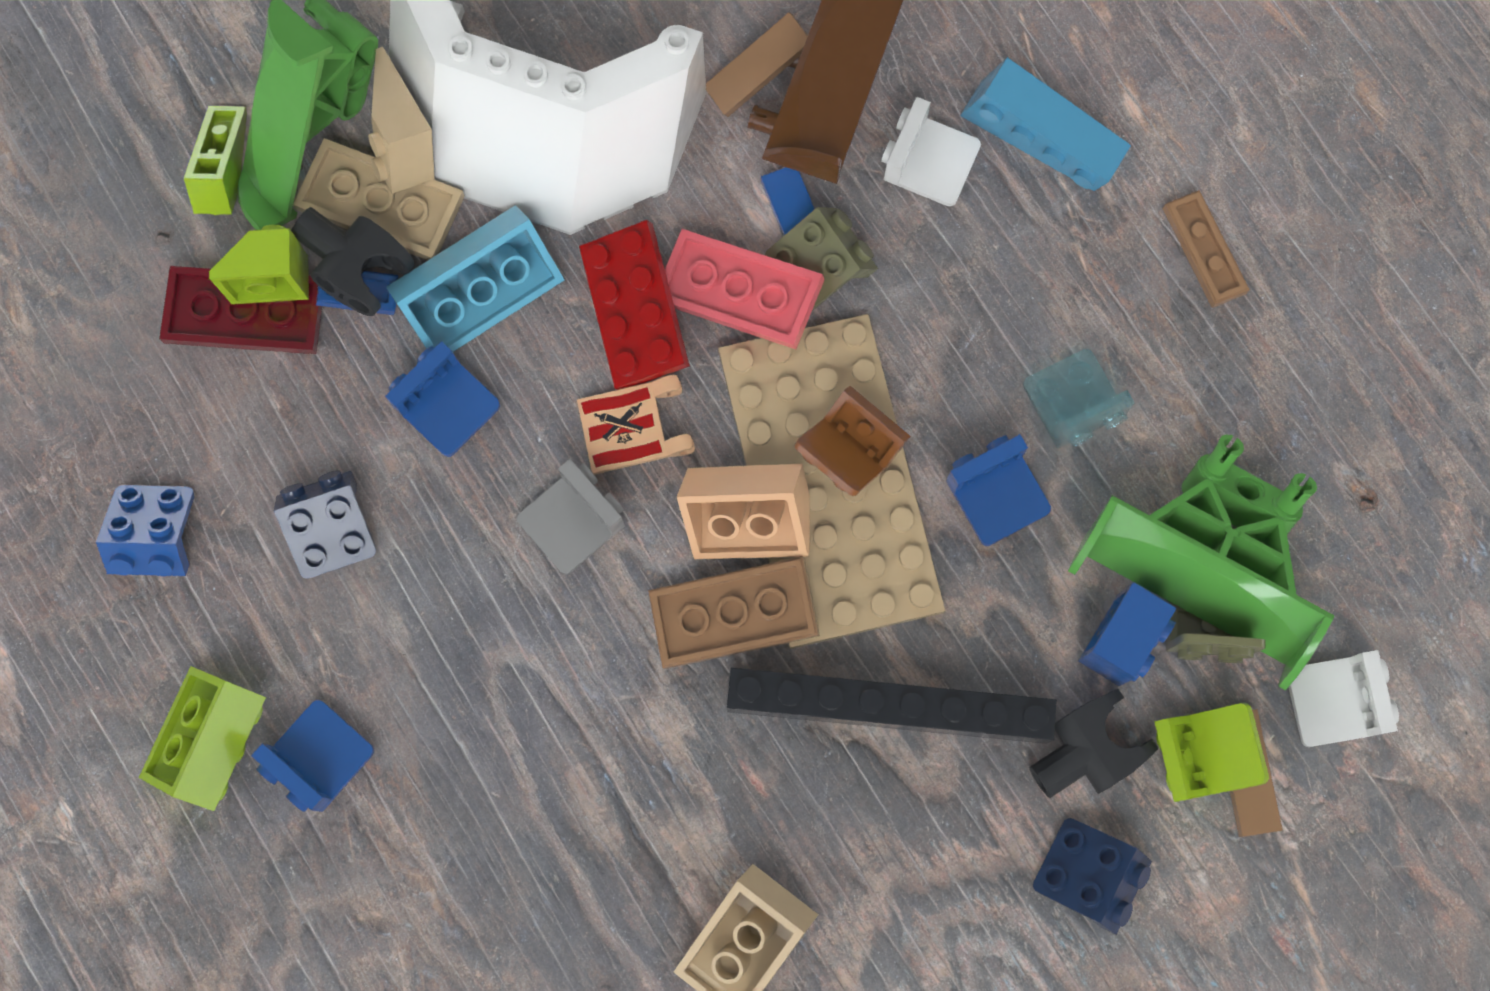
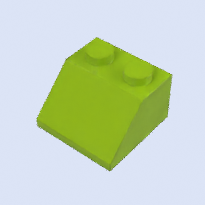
(263, 268)

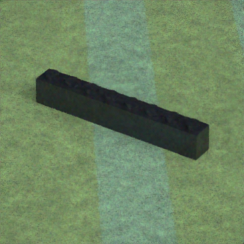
(891, 705)

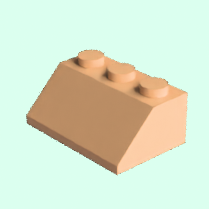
(746, 511)

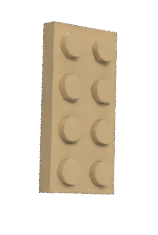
(345, 187)

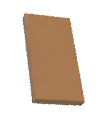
(733, 613)

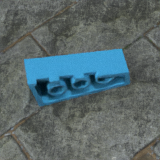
(1045, 125)

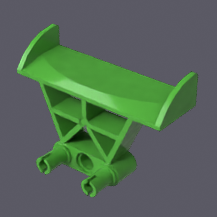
(300, 89)
(1219, 573)

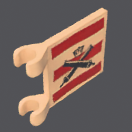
(626, 426)

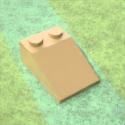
(400, 131)
(746, 936)

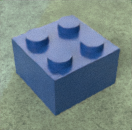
(1128, 635)

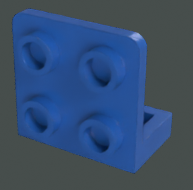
(442, 400)
(998, 490)
(146, 530)
(314, 757)

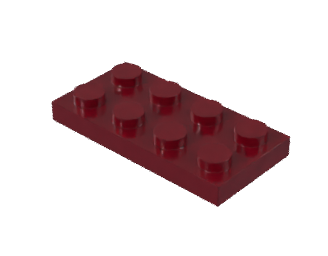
(202, 316)

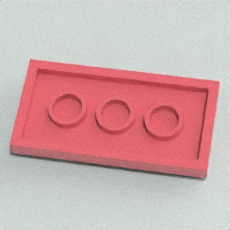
(741, 288)

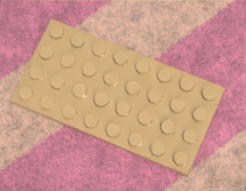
(866, 550)

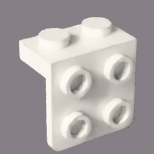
(929, 156)
(1343, 700)

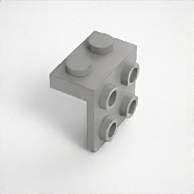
(572, 518)

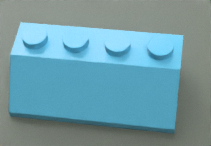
(476, 281)

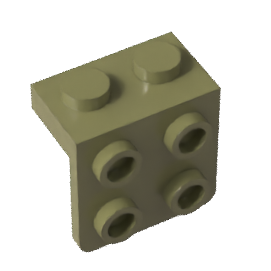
(826, 246)
(1196, 638)

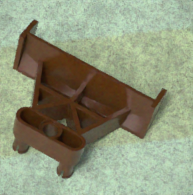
(828, 87)

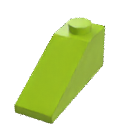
(217, 161)

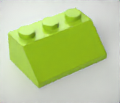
(202, 739)

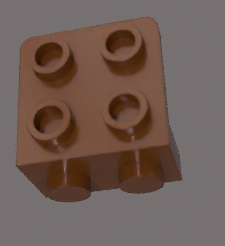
(852, 442)

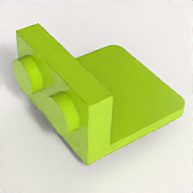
(1211, 752)

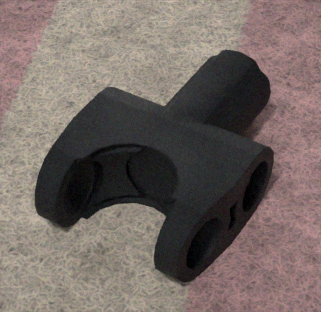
(348, 256)
(1089, 750)

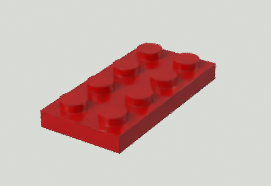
(634, 305)

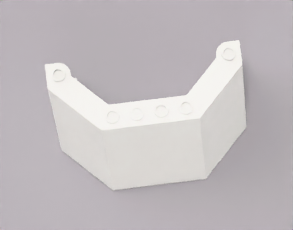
(541, 132)

